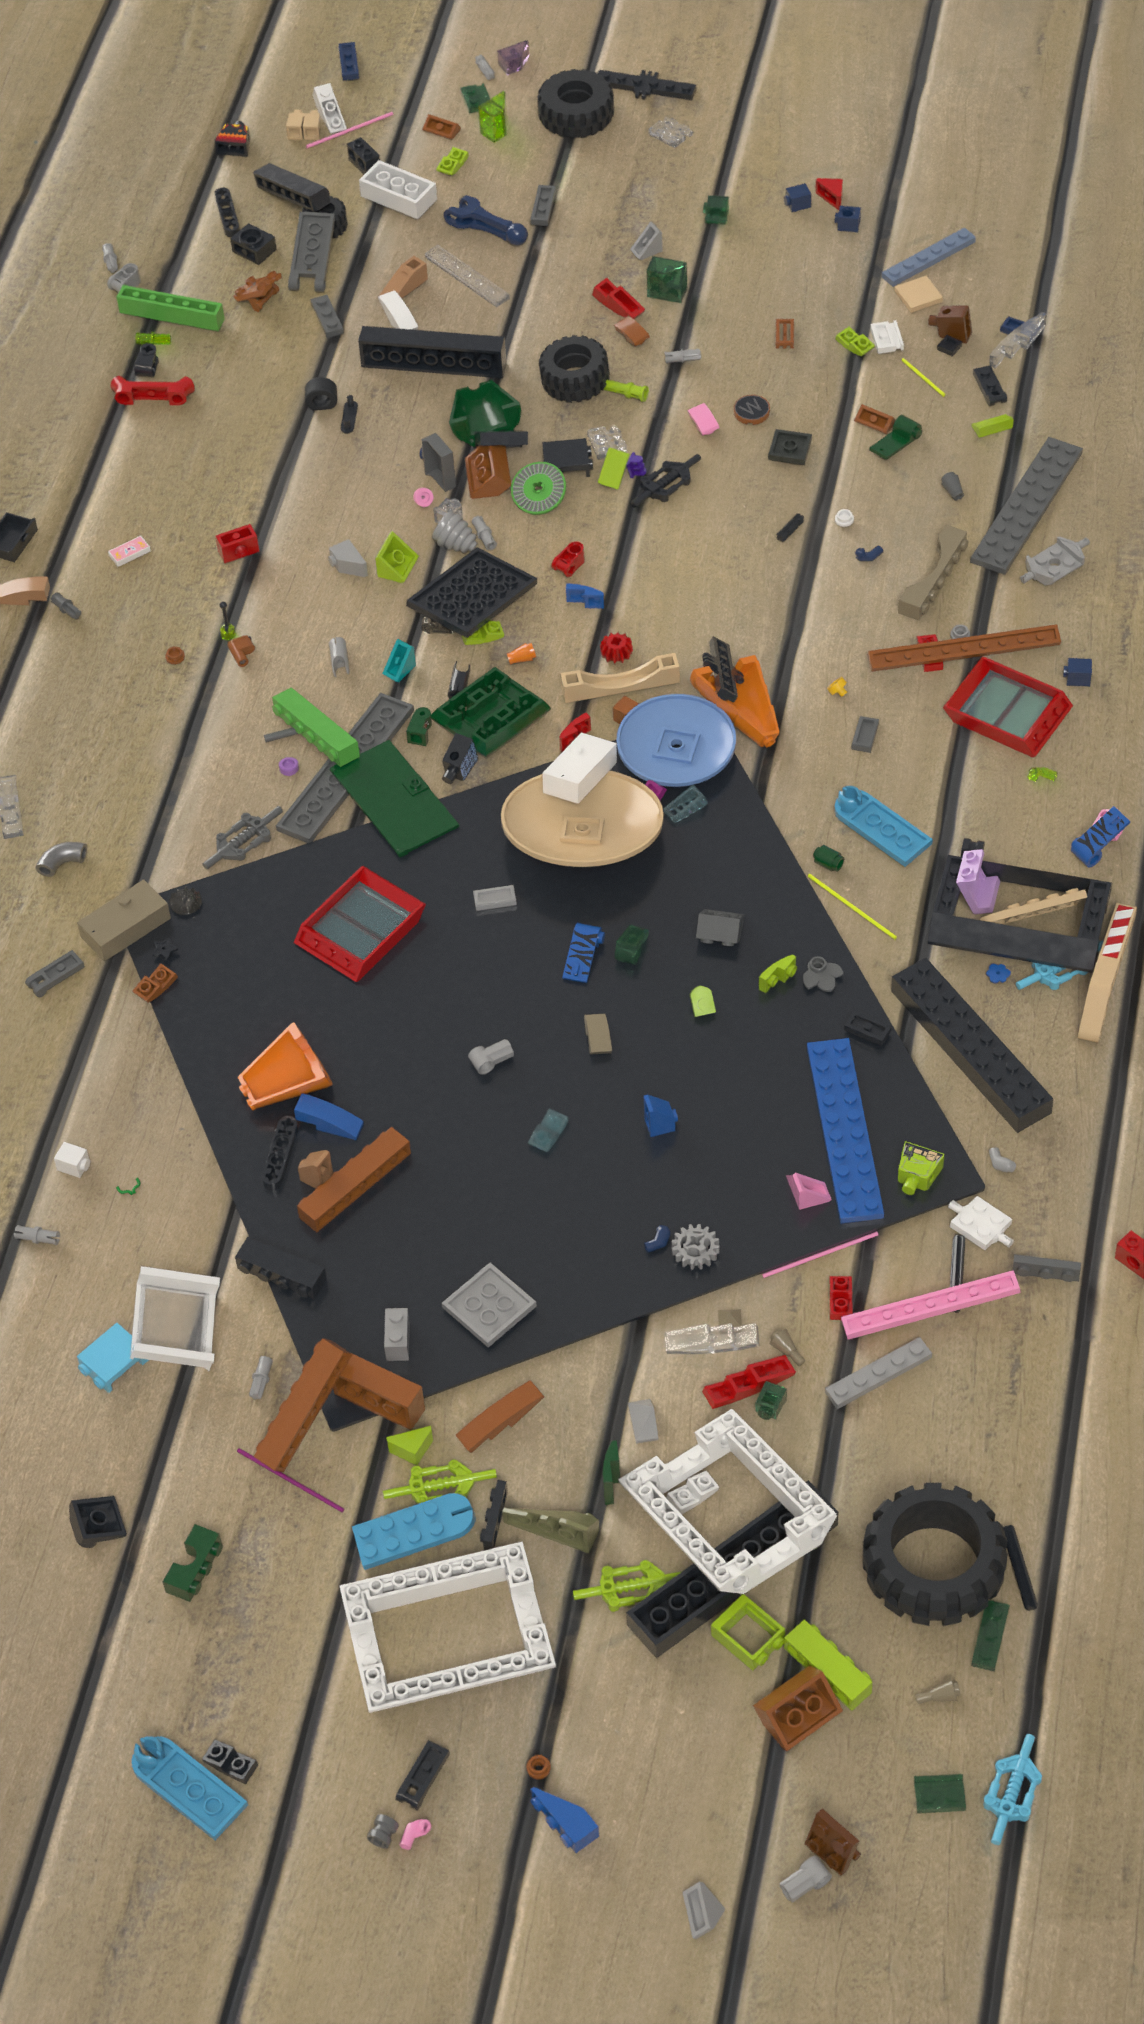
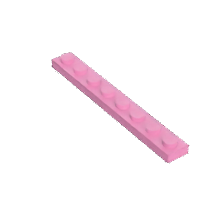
(930, 1305)

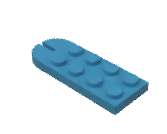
(880, 825)
(413, 1529)
(187, 1785)

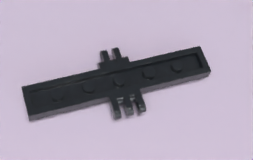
(648, 84)
(724, 672)

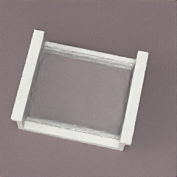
(174, 1317)

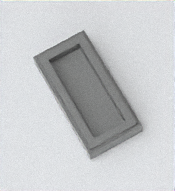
(494, 897)

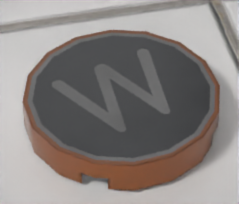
(751, 409)

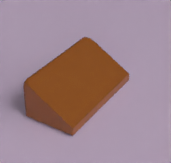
(441, 127)
(874, 419)

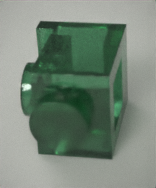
(770, 1401)

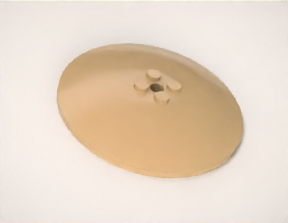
(615, 816)

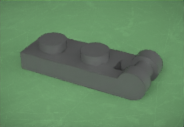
(54, 973)

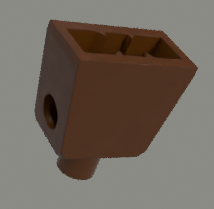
(953, 322)

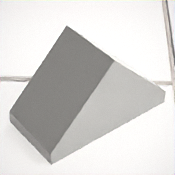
(648, 243)

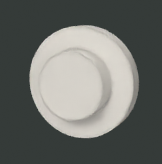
(844, 518)

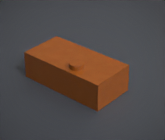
(381, 1392)

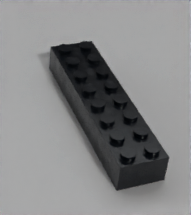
(432, 352)

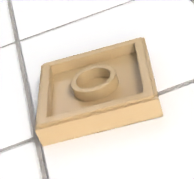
(918, 294)

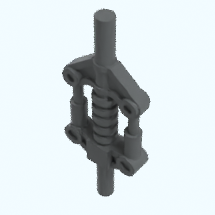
(254, 826)

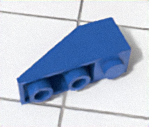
(570, 1820)

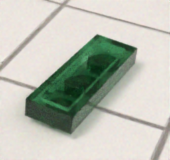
(990, 1636)

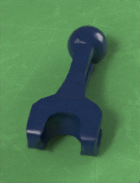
(478, 218)

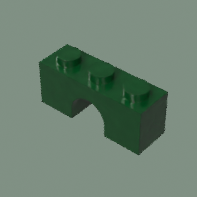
(186, 1580)

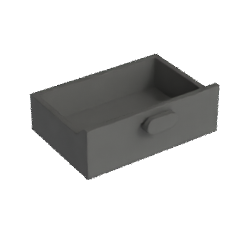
(438, 461)

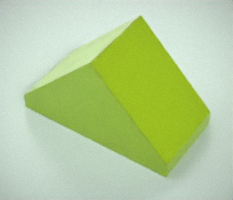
(411, 1444)

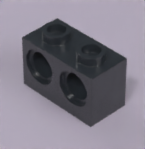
(362, 155)

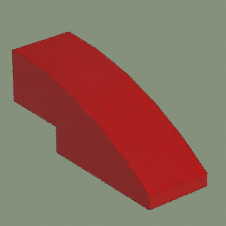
(617, 299)

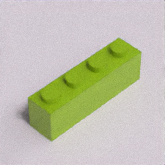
(812, 1649)

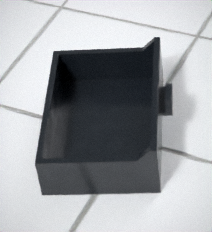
(509, 438)
(15, 535)

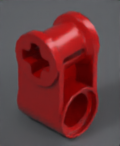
(569, 559)

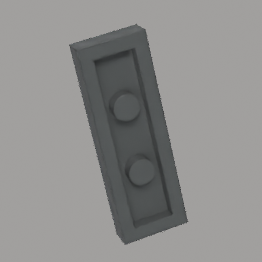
(543, 205)
(327, 316)
(1046, 1268)

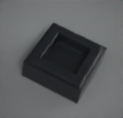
(949, 345)

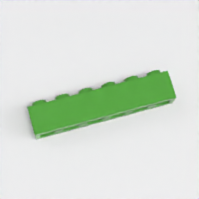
(170, 308)
(315, 727)

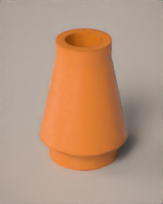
(522, 654)

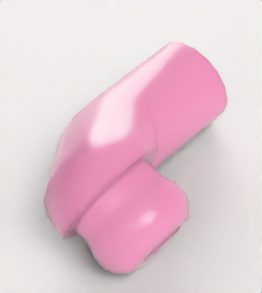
(414, 1830)

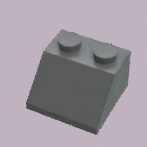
(719, 926)

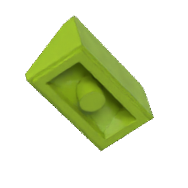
(993, 425)
(613, 468)

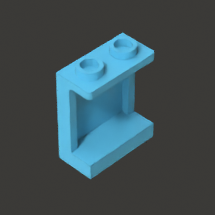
(108, 1357)

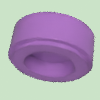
(288, 766)

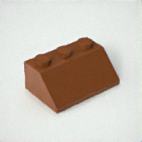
(488, 471)
(798, 1707)

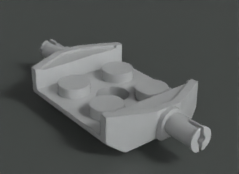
(1064, 553)

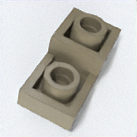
(598, 1033)

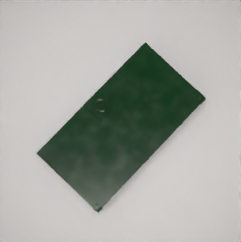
(394, 798)

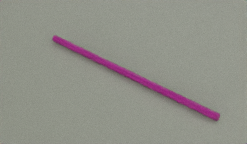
(292, 1481)

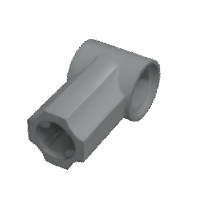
(486, 1058)
(811, 1875)

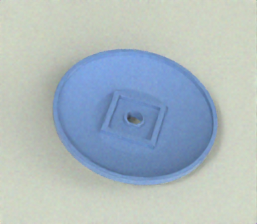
(671, 719)

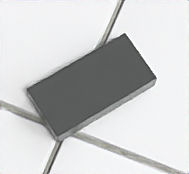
(865, 734)

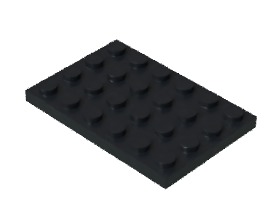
(471, 592)

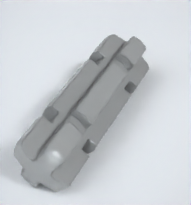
(485, 67)

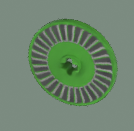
(538, 475)

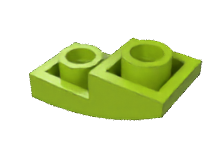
(453, 162)
(853, 342)
(489, 632)
(780, 971)

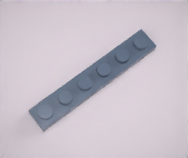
(928, 257)

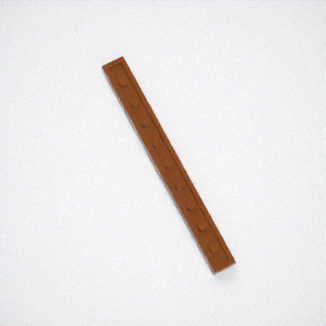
(964, 648)

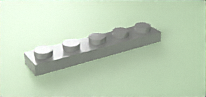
(878, 1373)

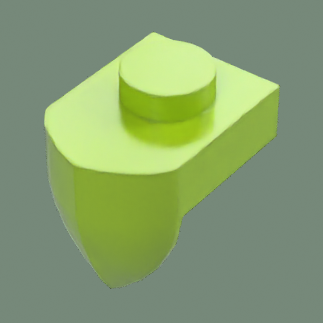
(702, 1001)

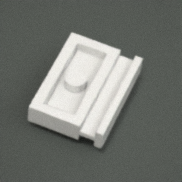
(886, 337)

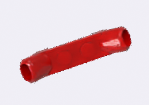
(128, 391)

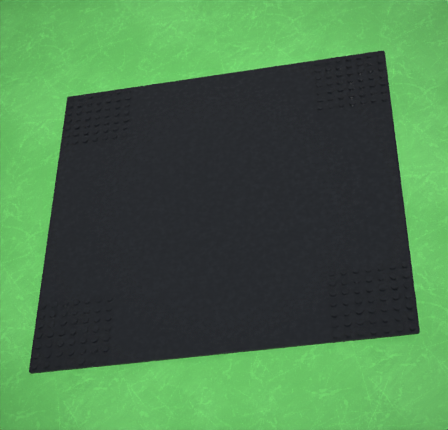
(463, 978)

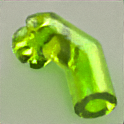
(1043, 772)

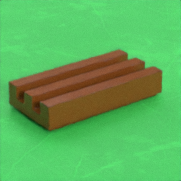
(785, 343)

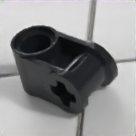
(146, 361)

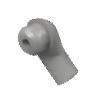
(1001, 1163)

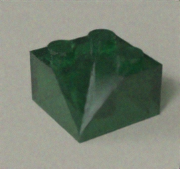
(666, 279)

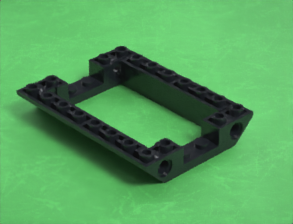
(1018, 942)

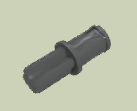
(65, 605)

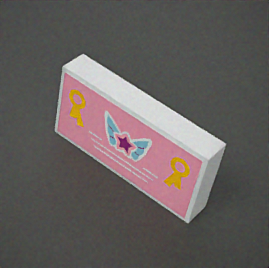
(129, 551)

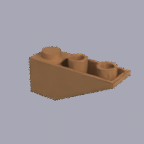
(407, 277)

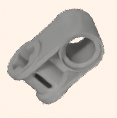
(126, 276)

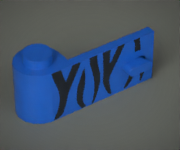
(1089, 845)
(581, 952)

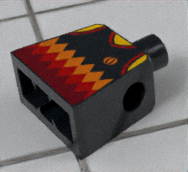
(233, 140)

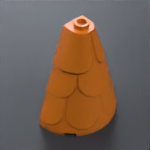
(752, 708)

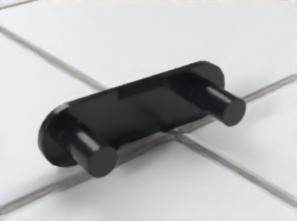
(349, 415)

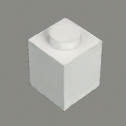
(72, 1160)

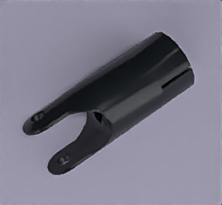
(458, 681)

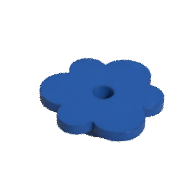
(998, 973)

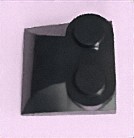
(96, 1520)

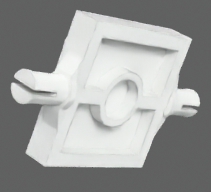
(981, 1223)

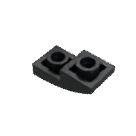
(229, 1762)

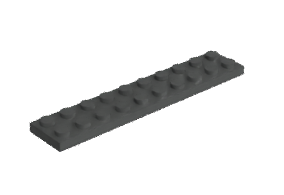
(1026, 505)
(324, 792)

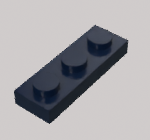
(348, 61)

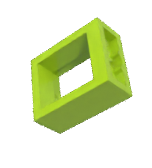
(732, 1616)

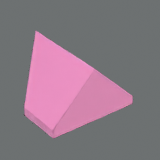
(808, 1191)

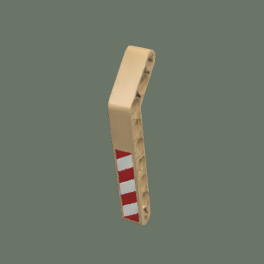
(1106, 972)

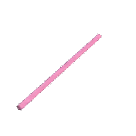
(349, 130)
(820, 1254)

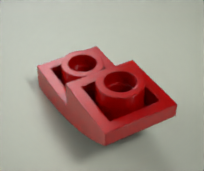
(580, 725)
(840, 1296)

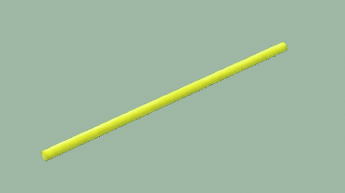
(852, 906)

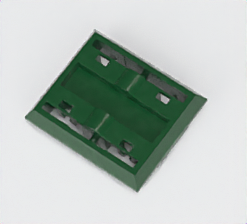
(491, 716)

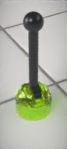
(226, 627)

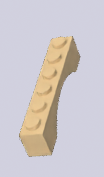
(657, 672)

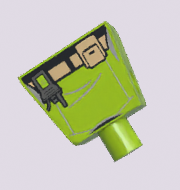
(918, 1167)

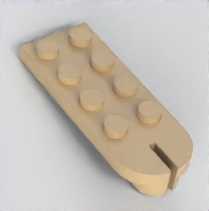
(1035, 907)

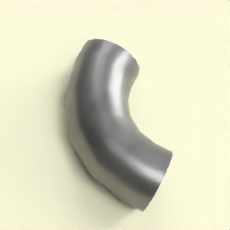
(60, 854)

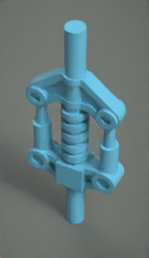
(1046, 975)
(1006, 1808)

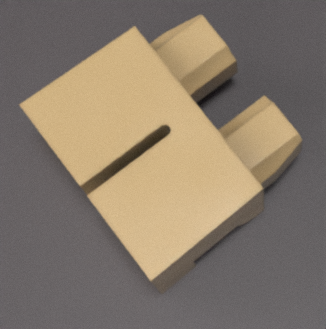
(304, 123)

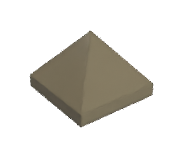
(730, 1316)

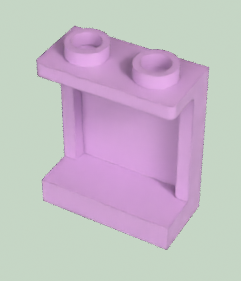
(977, 888)

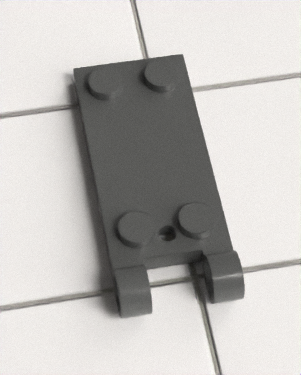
(312, 249)

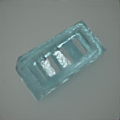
(687, 796)

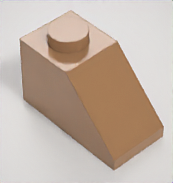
(316, 1168)

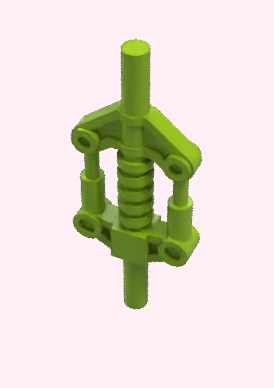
(463, 1478)
(608, 1589)

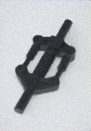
(656, 489)

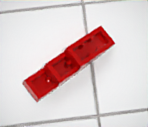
(748, 1382)

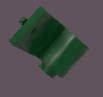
(904, 432)

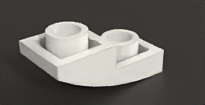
(693, 1493)

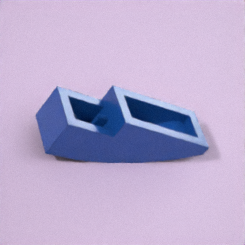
(327, 1117)

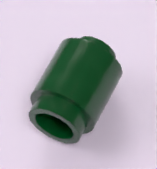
(828, 858)

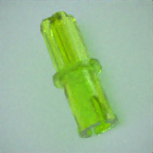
(144, 338)

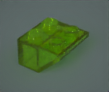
(494, 117)

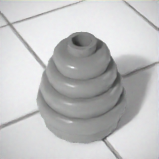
(454, 533)

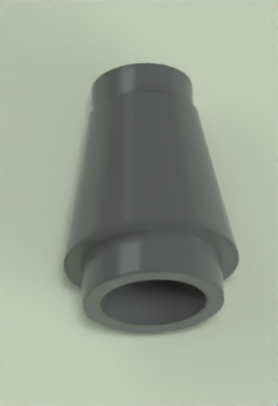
(952, 484)

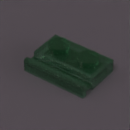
(474, 96)
(939, 1793)

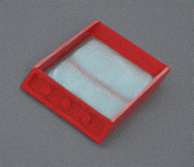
(1008, 707)
(359, 923)

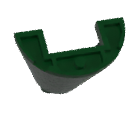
(483, 410)

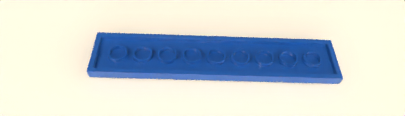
(845, 1131)

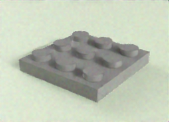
(489, 1304)

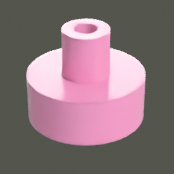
(423, 497)

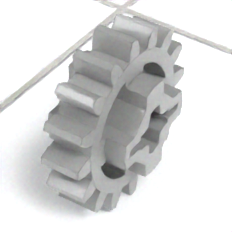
(695, 1246)

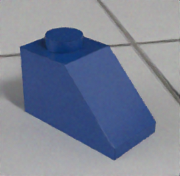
(659, 1116)

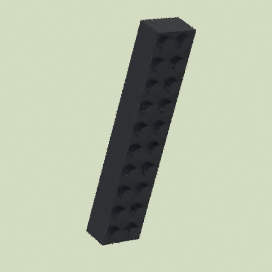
(972, 1045)
(691, 1597)

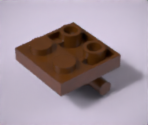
(832, 1842)

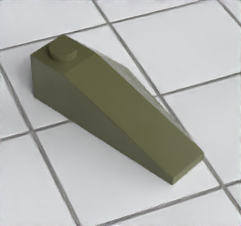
(564, 1527)

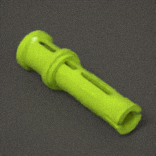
(629, 390)

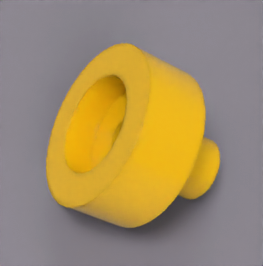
(838, 687)

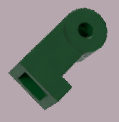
(418, 727)

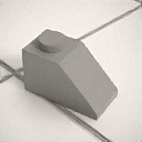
(347, 559)

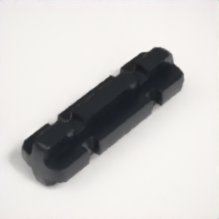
(790, 527)

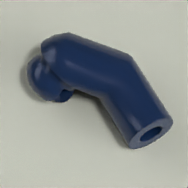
(861, 555)
(660, 1241)

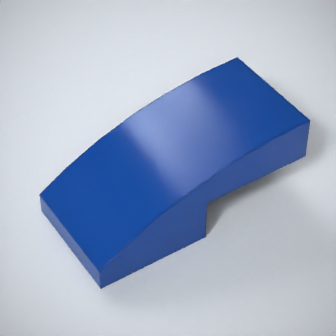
(590, 596)

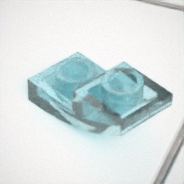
(549, 1130)

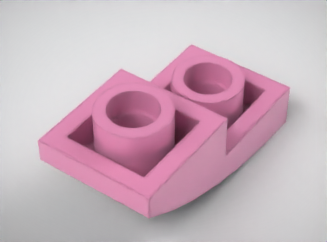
(703, 419)

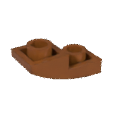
(632, 330)
(156, 984)

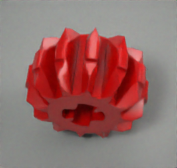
(616, 647)

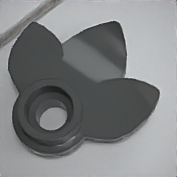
(823, 976)

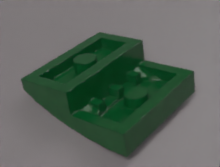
(611, 1472)

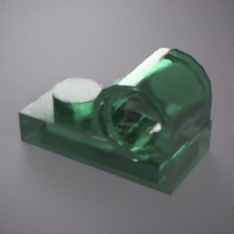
(629, 944)

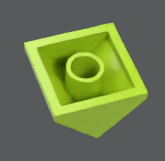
(395, 559)

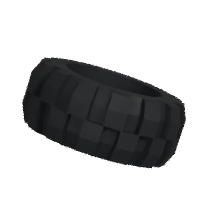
(943, 1510)

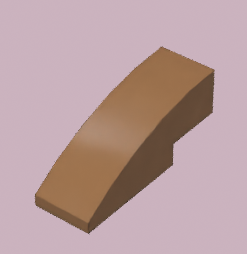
(24, 590)

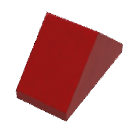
(830, 190)

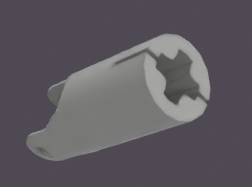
(338, 654)

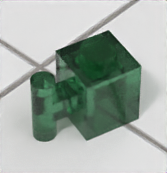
(716, 209)

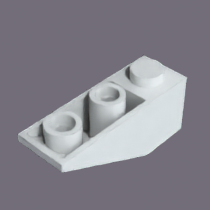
(328, 108)

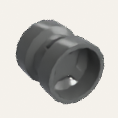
(381, 1833)

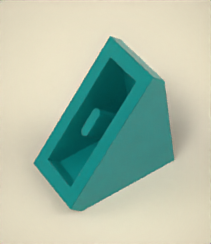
(400, 661)

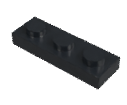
(494, 1515)

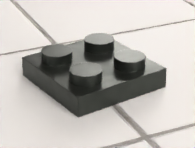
(790, 447)

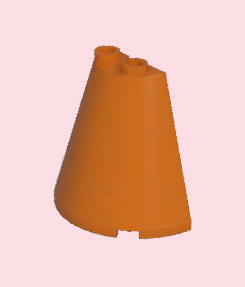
(283, 1071)

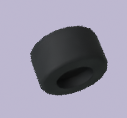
(321, 394)

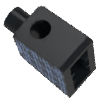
(459, 758)

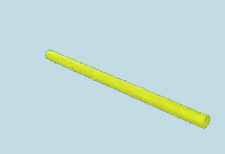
(923, 377)

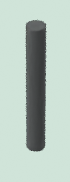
(280, 734)

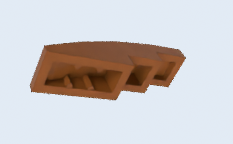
(500, 1415)

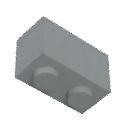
(397, 1334)

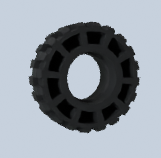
(575, 103)

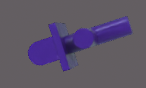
(635, 466)

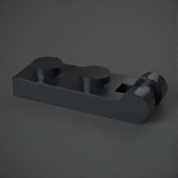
(989, 385)
(422, 1774)

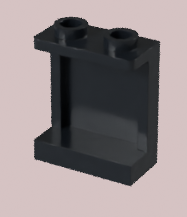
(568, 455)

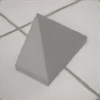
(643, 1421)
(702, 1909)

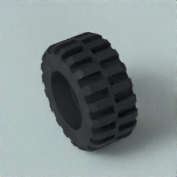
(571, 353)

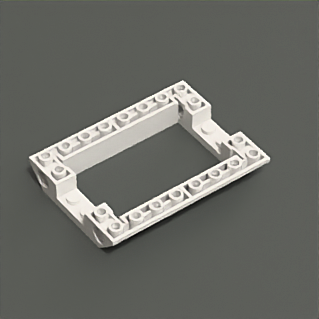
(715, 1440)
(433, 1581)

